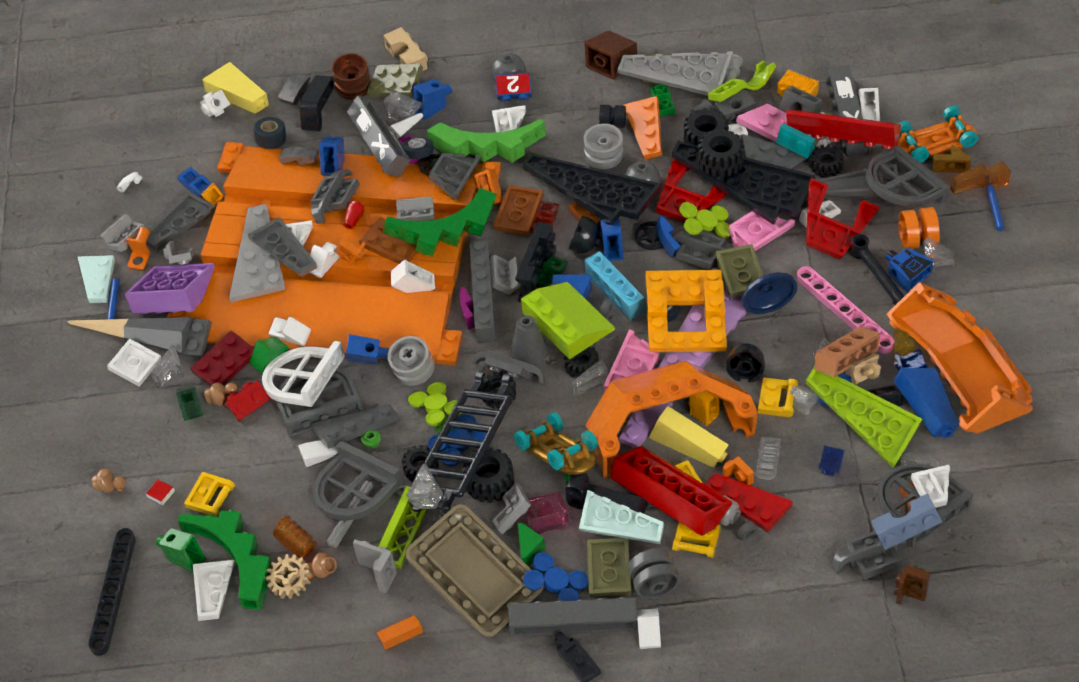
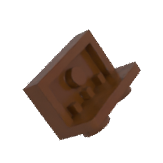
(912, 583)

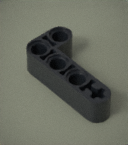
(314, 102)
(577, 490)

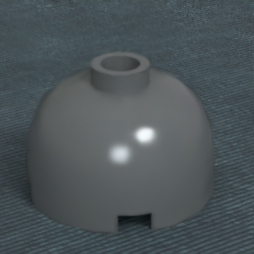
(508, 64)
(644, 170)

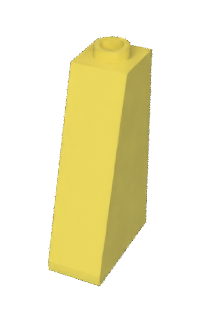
(237, 88)
(688, 438)

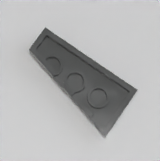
(178, 219)

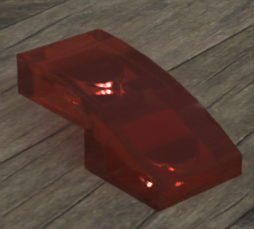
(546, 214)

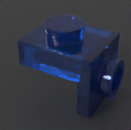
(912, 360)
(831, 460)

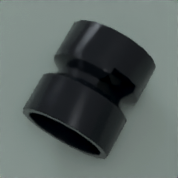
(613, 116)

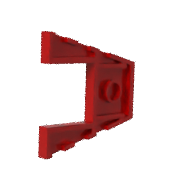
(674, 196)
(828, 234)

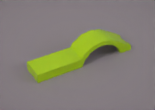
(735, 85)

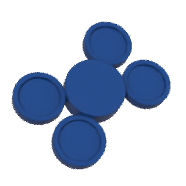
(460, 433)
(555, 578)

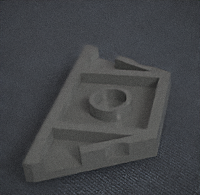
(771, 153)
(453, 172)

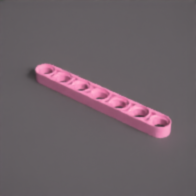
(841, 301)

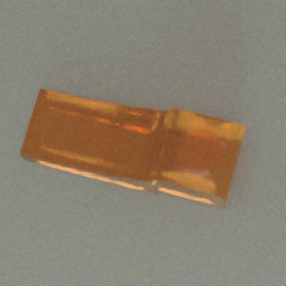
(980, 177)

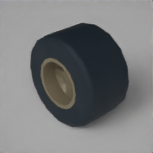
(269, 132)

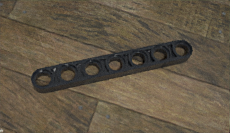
(112, 599)

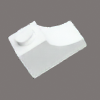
(869, 103)

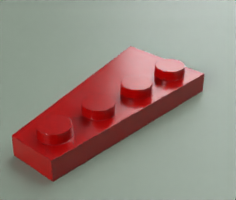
(754, 503)

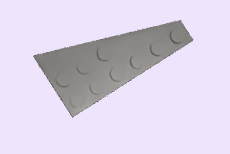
(680, 70)
(255, 269)

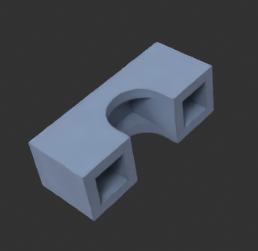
(919, 519)

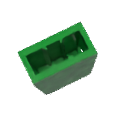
(181, 549)

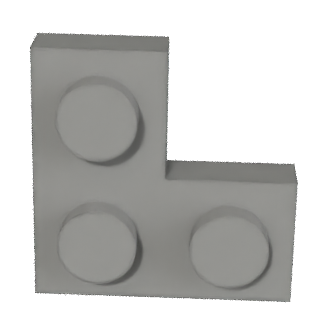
(516, 505)

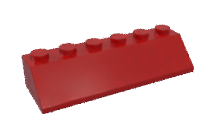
(848, 128)
(670, 489)

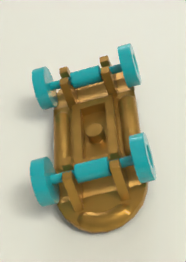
(557, 448)

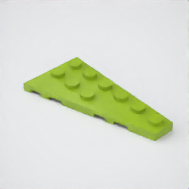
(875, 420)

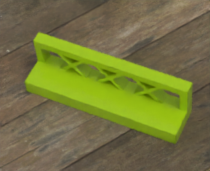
(397, 523)

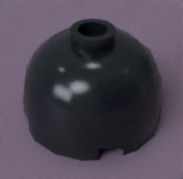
(585, 236)
(745, 362)

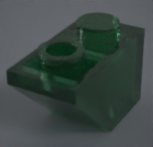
(189, 402)

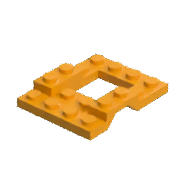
(686, 288)

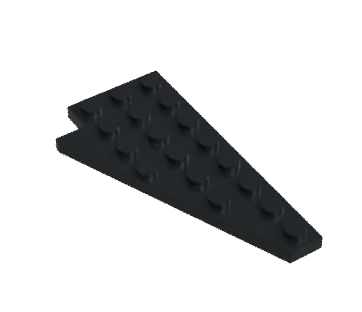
(757, 185)
(595, 189)

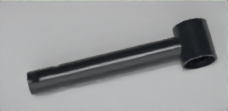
(860, 250)

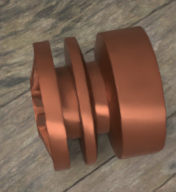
(351, 75)

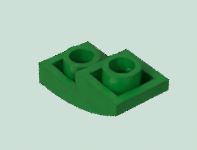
(665, 103)

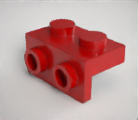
(247, 400)

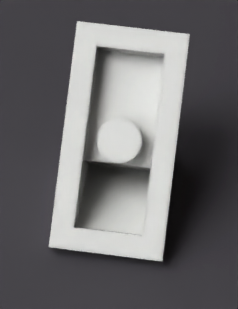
(324, 257)
(290, 331)

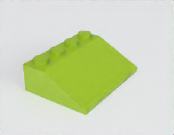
(566, 318)

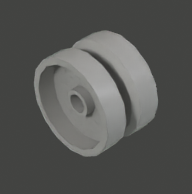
(603, 146)
(411, 360)

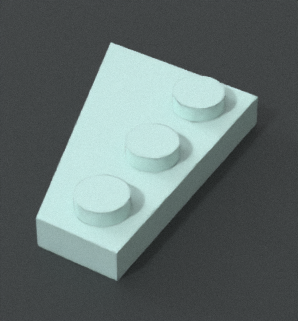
(97, 276)

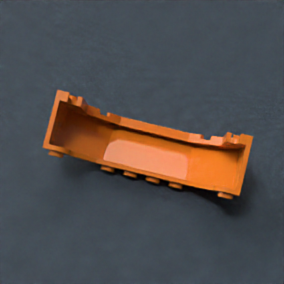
(967, 358)
(661, 387)

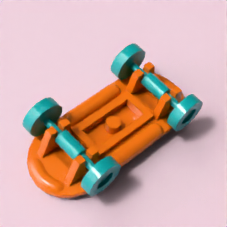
(939, 137)

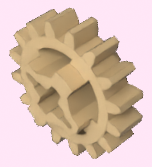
(290, 577)

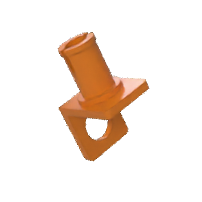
(139, 249)

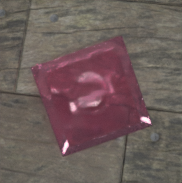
(547, 513)

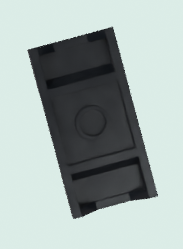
(537, 253)

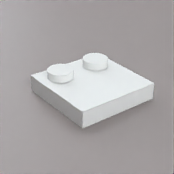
(134, 362)

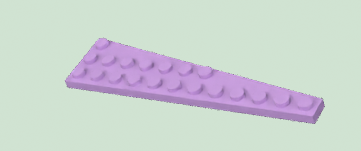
(643, 421)

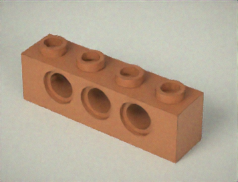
(847, 350)

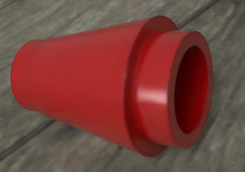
(353, 214)

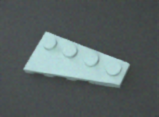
(616, 520)

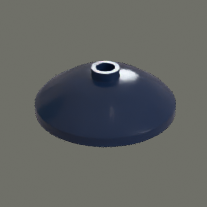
(769, 293)

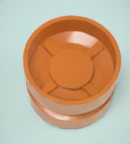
(913, 229)

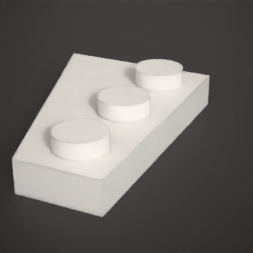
(211, 586)

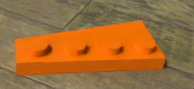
(645, 121)

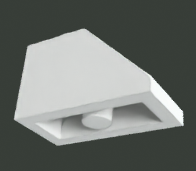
(412, 278)

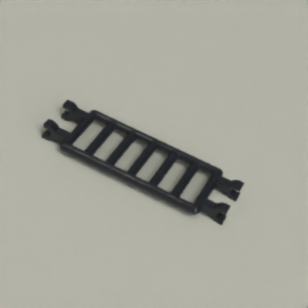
(475, 392)

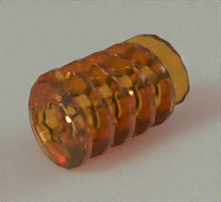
(294, 537)

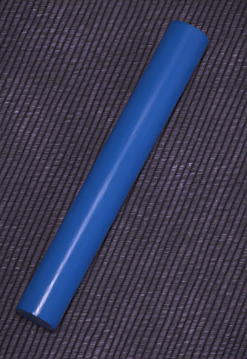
(995, 208)
(113, 299)

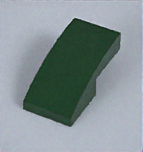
(551, 267)

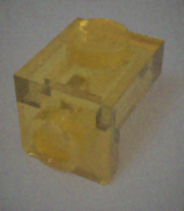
(903, 342)

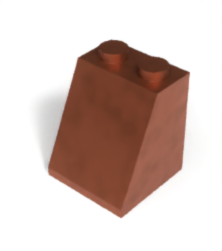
(605, 53)

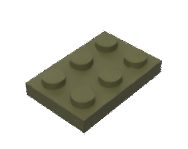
(394, 77)
(738, 268)
(608, 567)

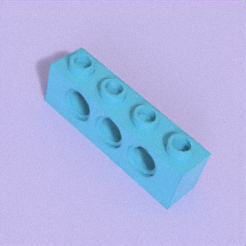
(615, 286)

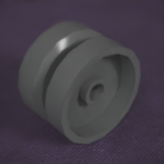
(653, 573)

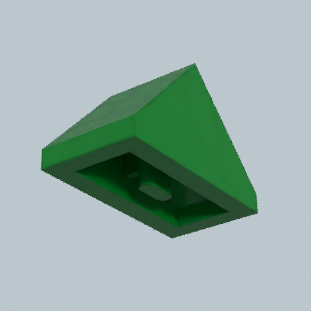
(265, 352)
(530, 543)

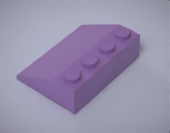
(170, 288)

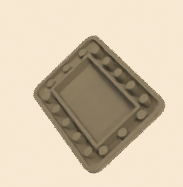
(471, 569)

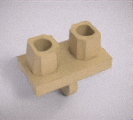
(864, 369)

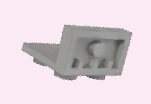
(377, 559)

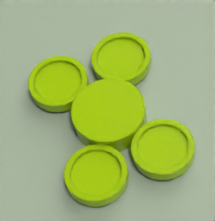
(705, 219)
(434, 404)

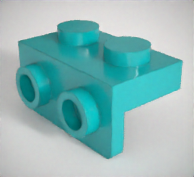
(795, 140)

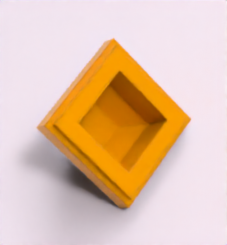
(212, 194)

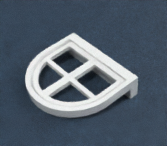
(316, 380)

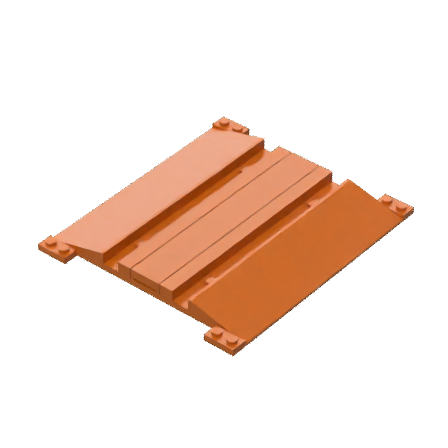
(349, 295)

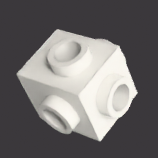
(214, 103)

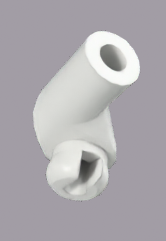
(126, 181)

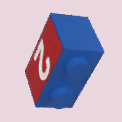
(513, 86)

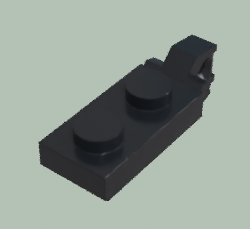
(576, 658)

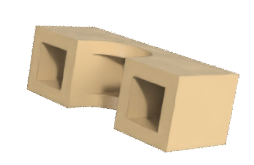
(399, 43)

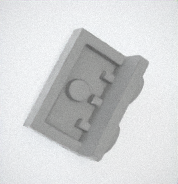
(416, 209)
(117, 234)
(180, 256)
(504, 274)

